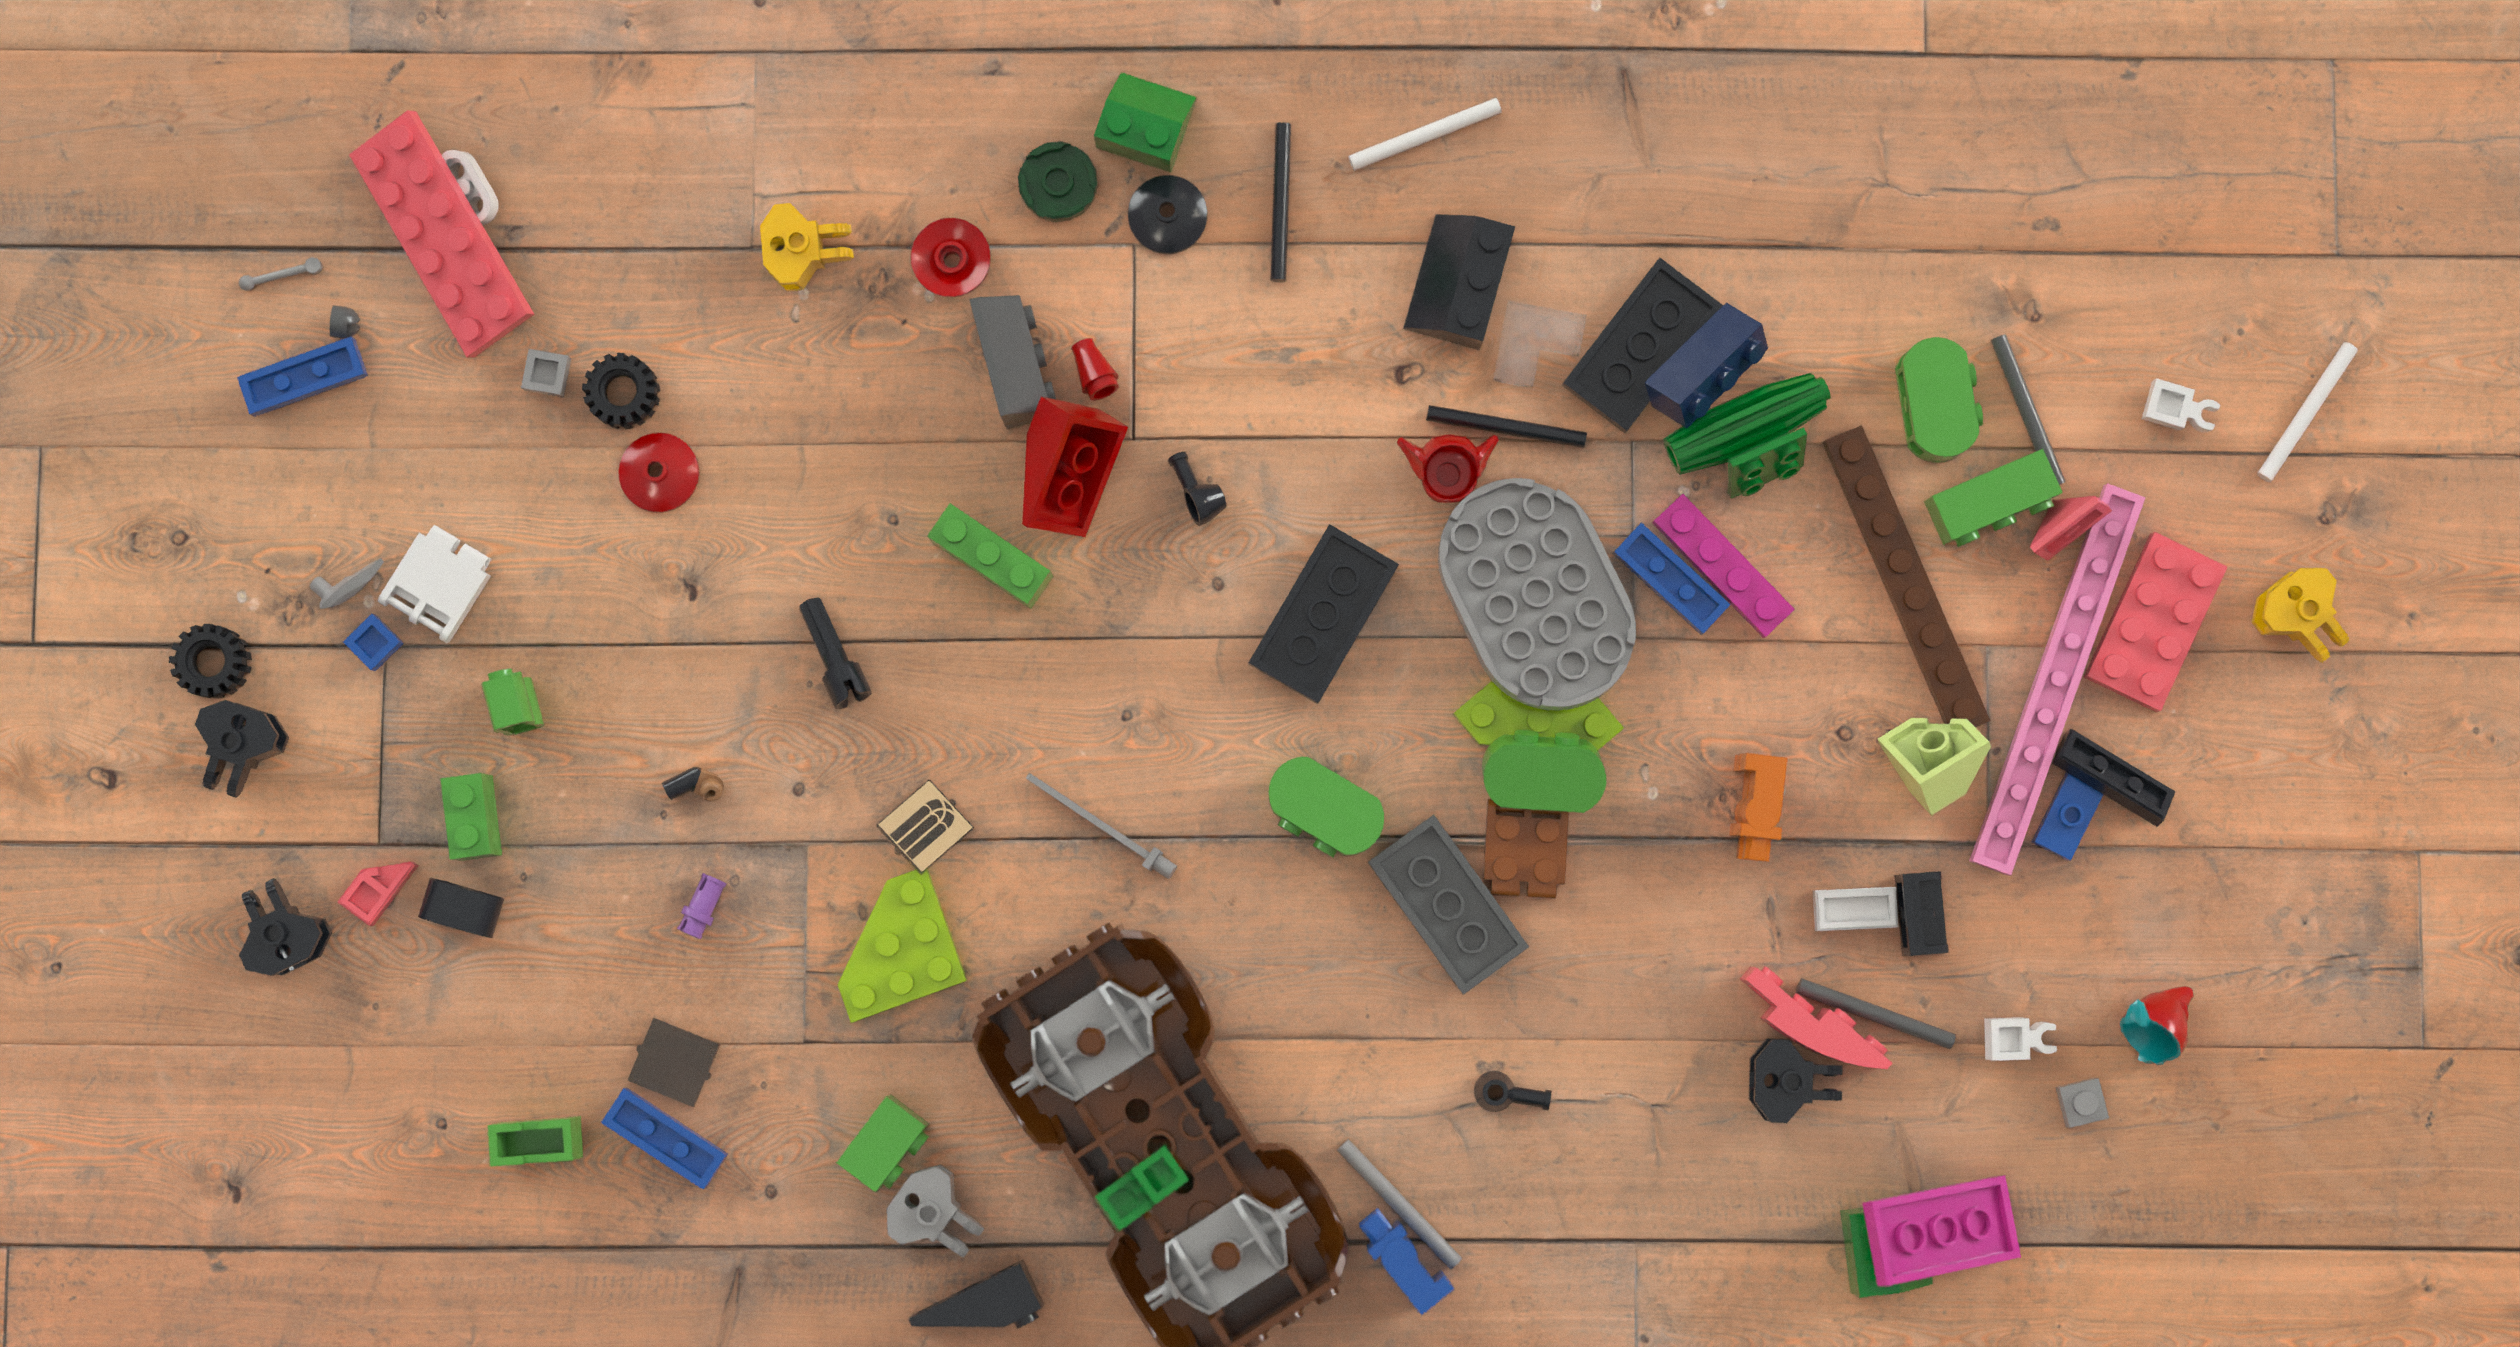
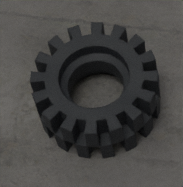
(616, 367)
(186, 661)

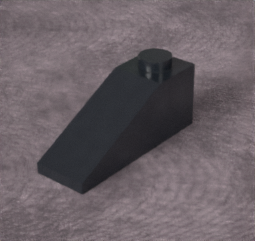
(991, 1302)

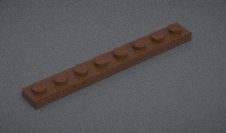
(1904, 577)

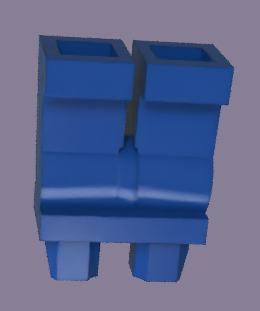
(1401, 1262)

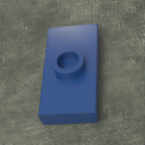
(2067, 817)

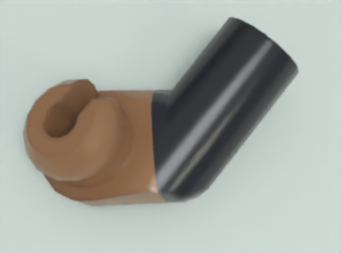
(697, 781)

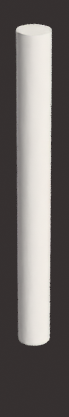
(1425, 134)
(2307, 412)

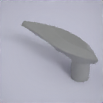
(346, 588)

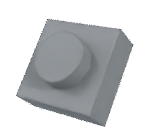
(546, 373)
(2082, 1102)

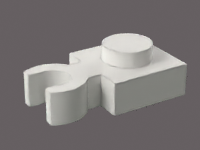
(2173, 406)
(2013, 1038)

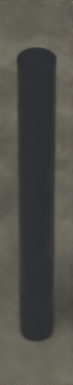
(1280, 202)
(1506, 426)

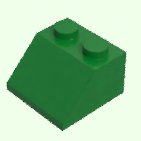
(1144, 122)
(1860, 1261)

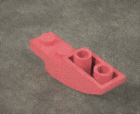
(1825, 1034)

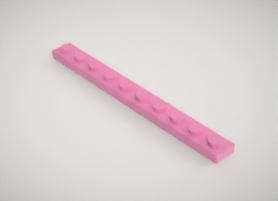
(2056, 682)

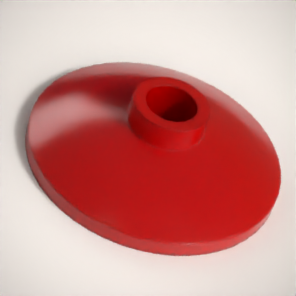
(946, 238)
(674, 484)

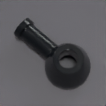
(1202, 500)
(1510, 1093)

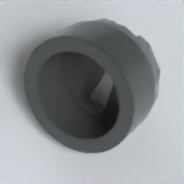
(343, 322)

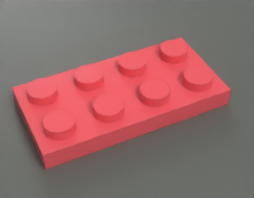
(2155, 622)

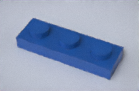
(302, 376)
(1671, 579)
(664, 1138)

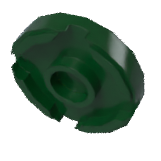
(1057, 181)

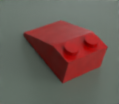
(1068, 465)

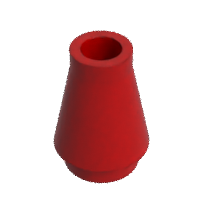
(1094, 371)

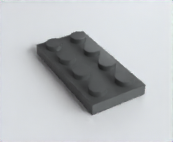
(1448, 904)

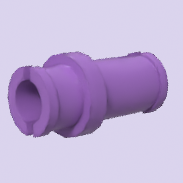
(701, 906)

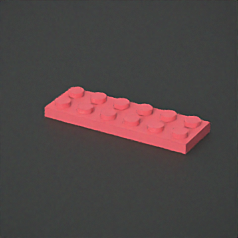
(441, 234)

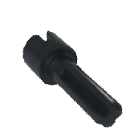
(840, 672)

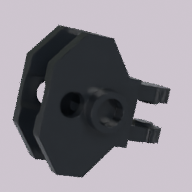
(233, 742)
(278, 931)
(1790, 1080)

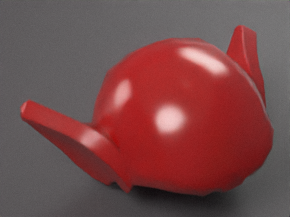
(1448, 465)

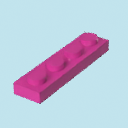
(1723, 566)

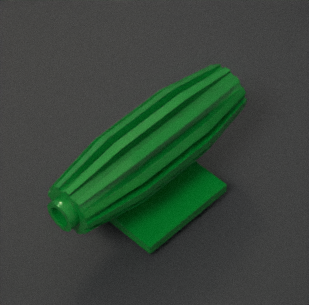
(1752, 434)

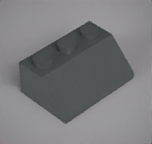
(1011, 356)

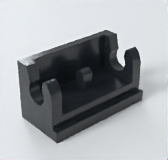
(1921, 913)

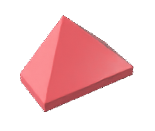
(2067, 522)

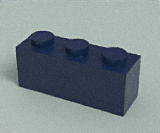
(1706, 365)

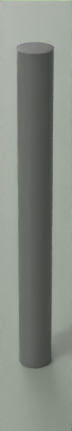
(2024, 402)
(1876, 1013)

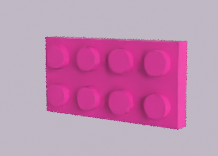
(1941, 1230)

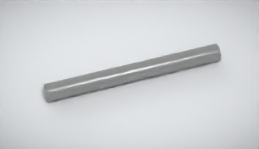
(1399, 1204)

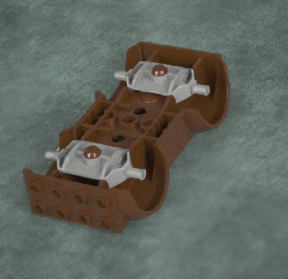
(1129, 1025)

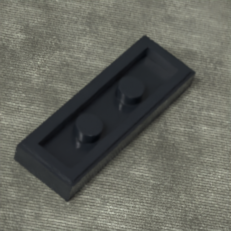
(2114, 777)

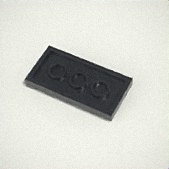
(1637, 342)
(1323, 614)

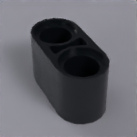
(461, 907)

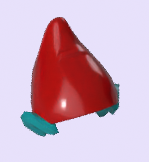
(2158, 1025)

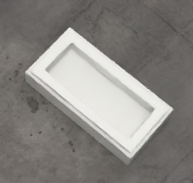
(1855, 909)

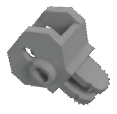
(936, 1209)

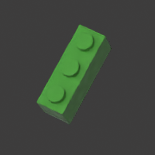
(1994, 499)
(990, 556)

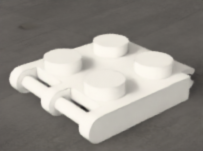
(437, 581)

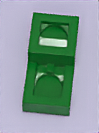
(1141, 1189)

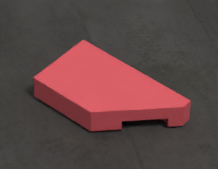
(375, 890)

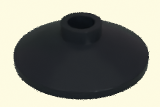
(1171, 233)

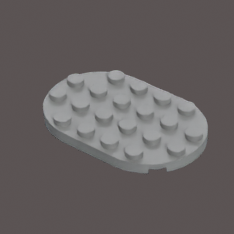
(1536, 594)

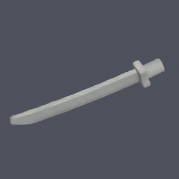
(1154, 859)

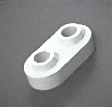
(473, 184)

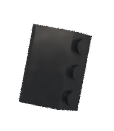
(1459, 279)

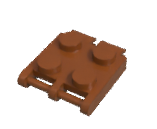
(1525, 851)

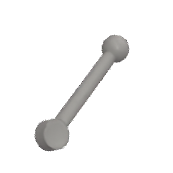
(311, 265)

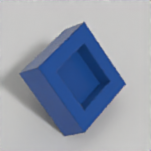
(373, 642)

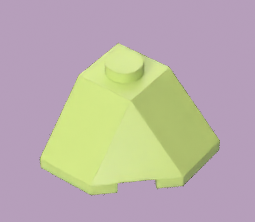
(1935, 759)

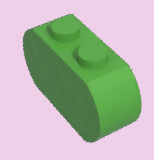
(1938, 399)
(1543, 772)
(1325, 807)

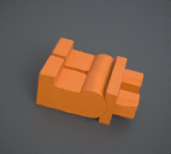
(1760, 804)

